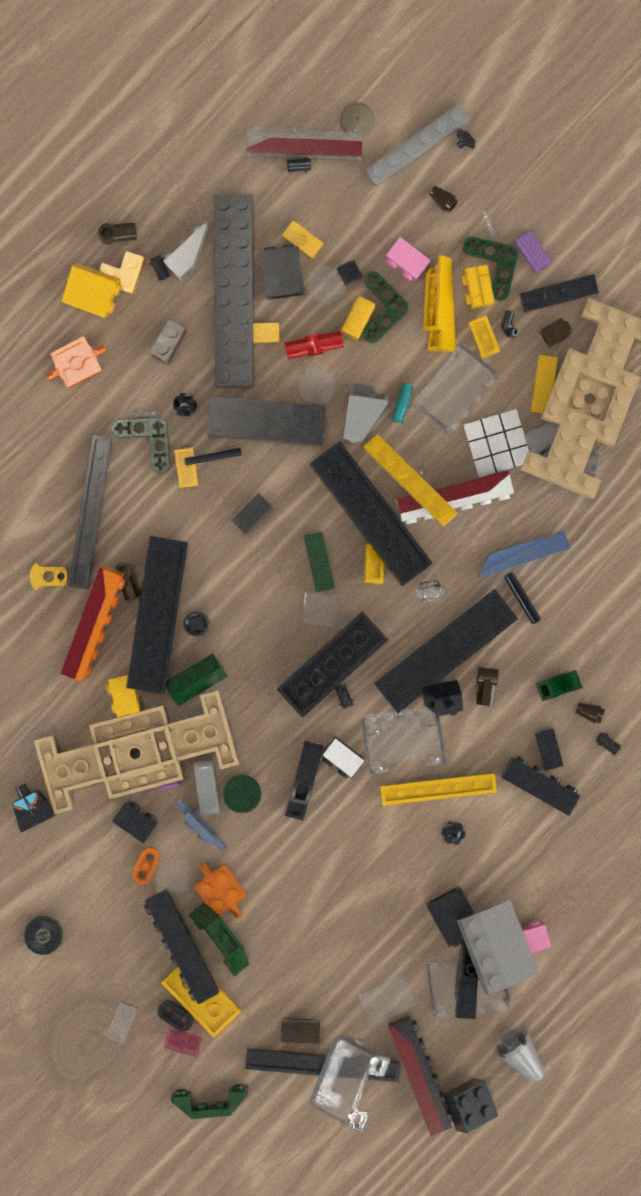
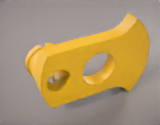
(37, 576)

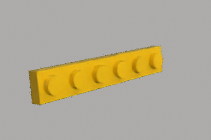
(410, 480)
(438, 789)

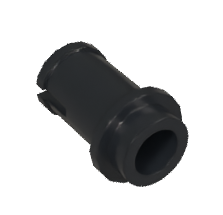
(299, 165)
(159, 267)
(344, 696)
(609, 744)

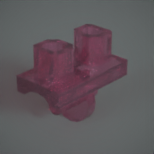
(183, 1042)

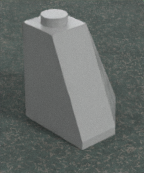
(363, 410)

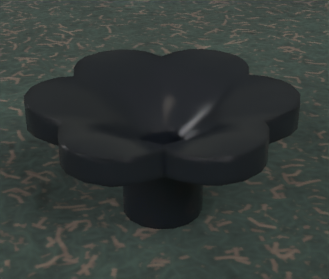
(465, 139)
(451, 828)

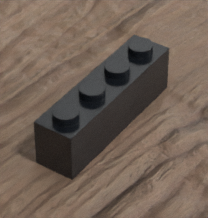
(539, 785)

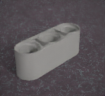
(206, 787)

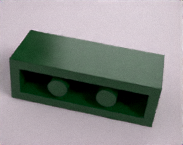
(319, 562)
(195, 679)

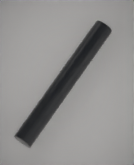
(212, 456)

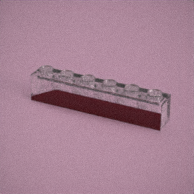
(301, 144)

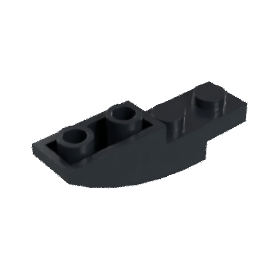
(304, 780)
(465, 985)

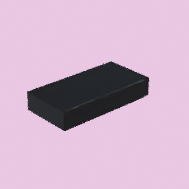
(549, 749)

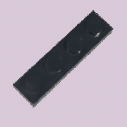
(559, 293)

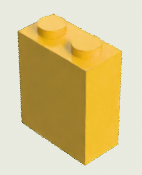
(91, 290)

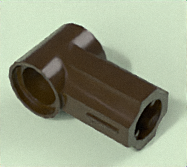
(120, 232)
(130, 589)
(486, 681)

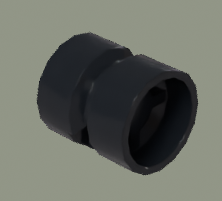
(196, 623)

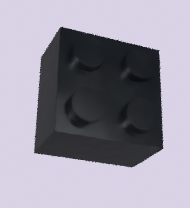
(470, 1105)

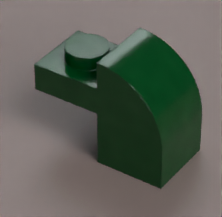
(559, 685)

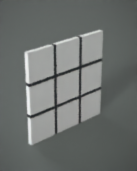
(497, 443)

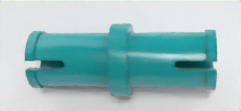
(402, 403)

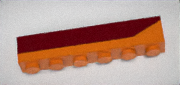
(92, 623)

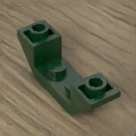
(222, 936)
(183, 1101)

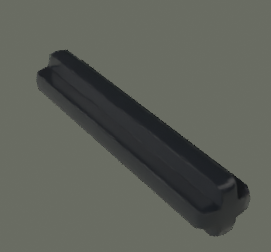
(522, 598)

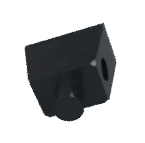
(443, 698)

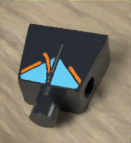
(31, 808)

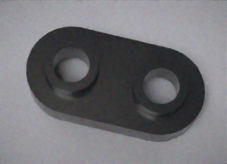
(173, 1017)

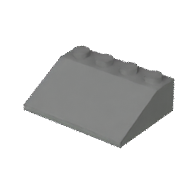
(497, 947)

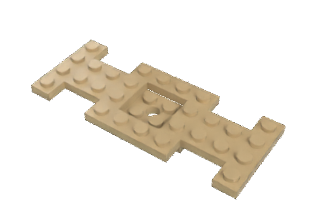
(580, 422)
(160, 750)

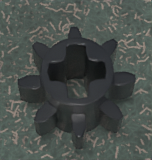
(184, 404)

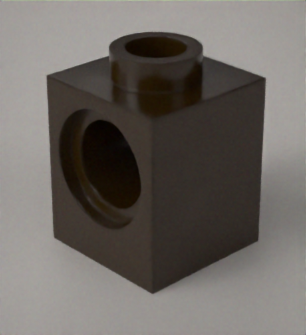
(555, 332)

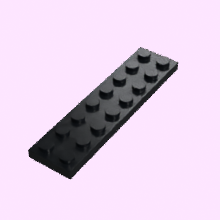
(370, 513)
(157, 615)
(446, 650)

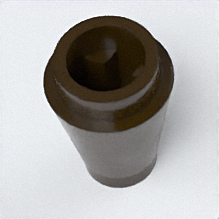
(443, 198)
(590, 712)

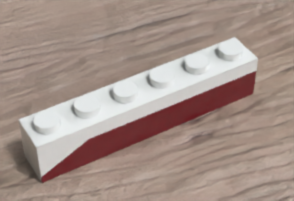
(460, 495)

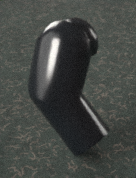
(507, 326)

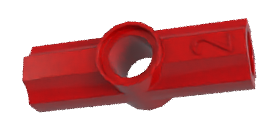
(314, 344)

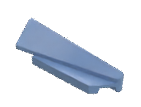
(525, 553)

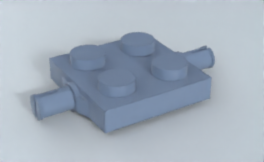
(194, 821)

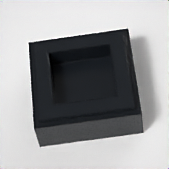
(349, 272)

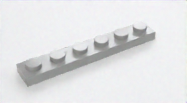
(417, 145)

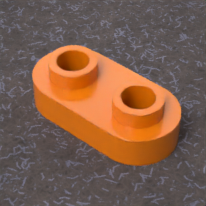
(146, 865)

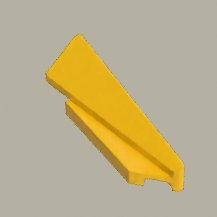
(439, 307)

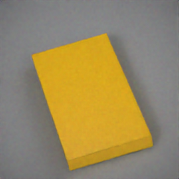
(211, 1014)

